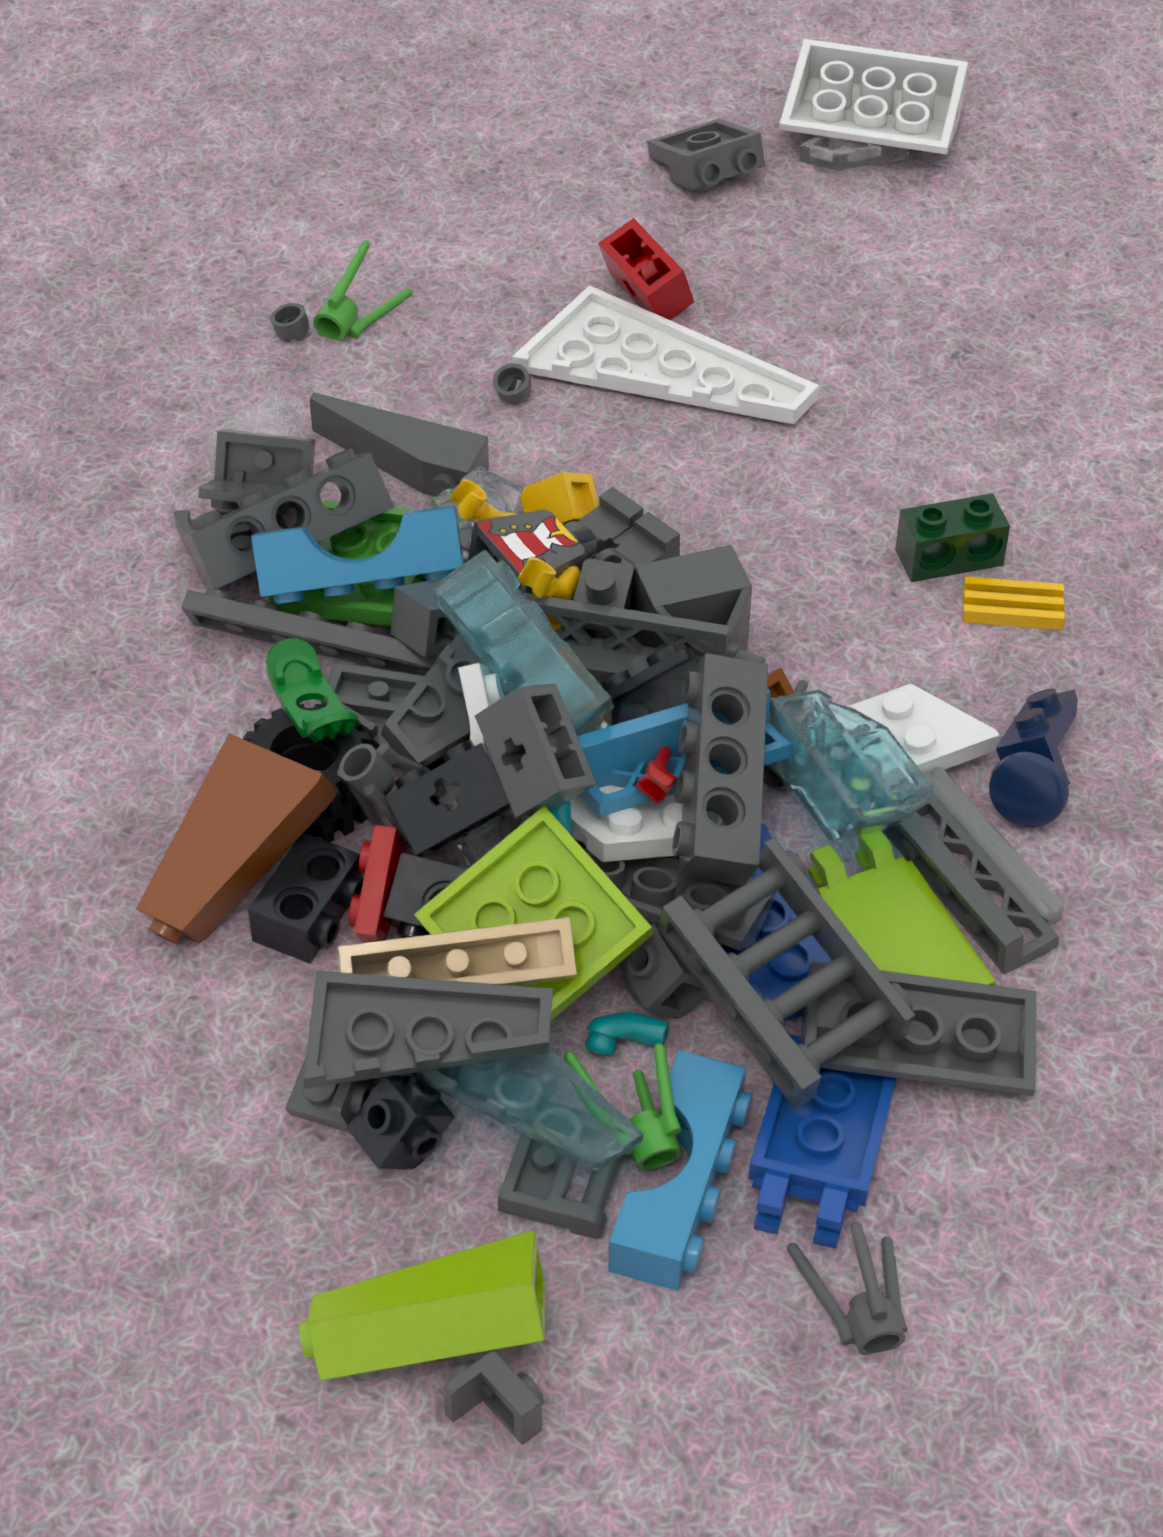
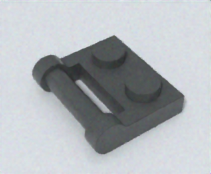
(538, 1188)

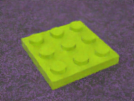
(542, 877)

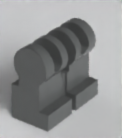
(627, 534)

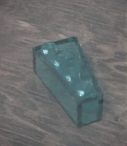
(518, 639)

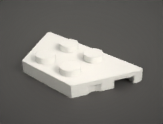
(930, 728)
(629, 833)

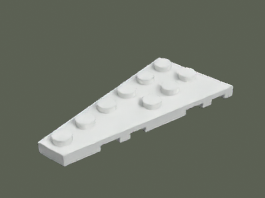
(637, 352)

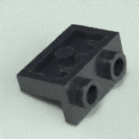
(652, 688)

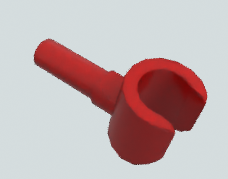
(657, 780)

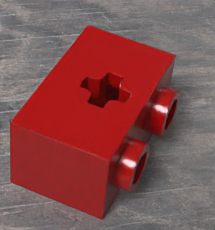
(646, 271)

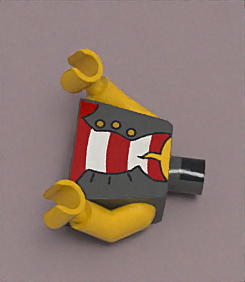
(532, 543)

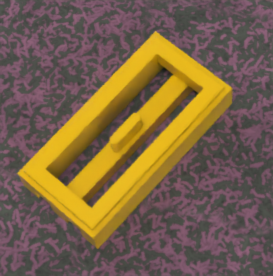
(1013, 603)

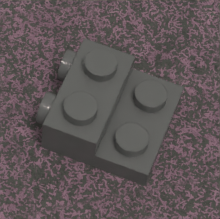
(709, 154)

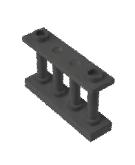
(761, 1021)

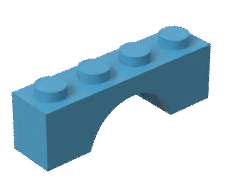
(294, 562)
(660, 1226)

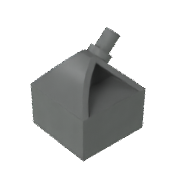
(701, 588)

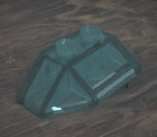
(846, 766)

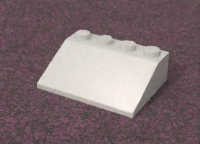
(875, 96)

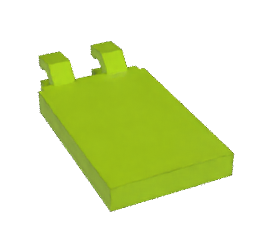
(895, 913)

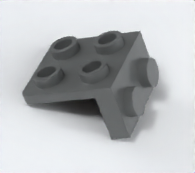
(255, 462)

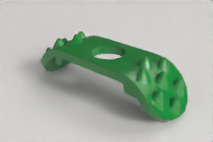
(297, 678)

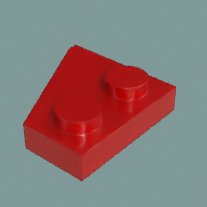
(379, 864)

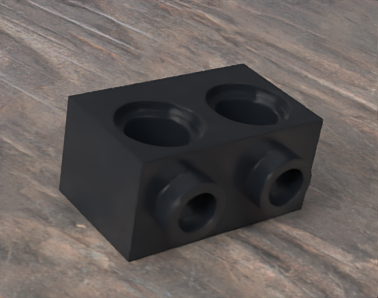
(306, 898)

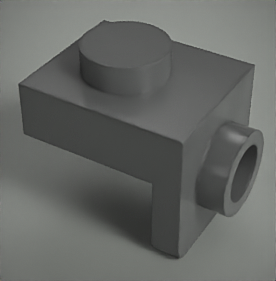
(509, 1396)

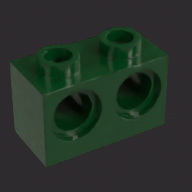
(952, 537)

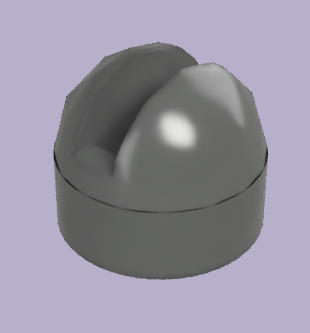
(290, 322)
(505, 383)

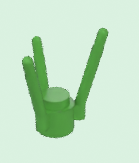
(339, 313)
(658, 1126)

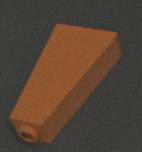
(231, 837)

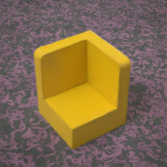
(565, 495)

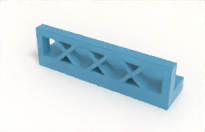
(624, 750)

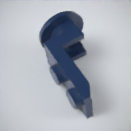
(1030, 779)

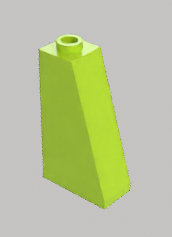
(430, 1310)

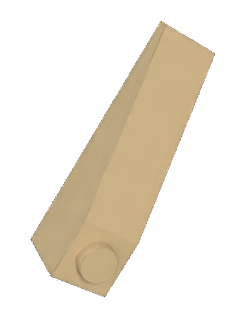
(490, 955)

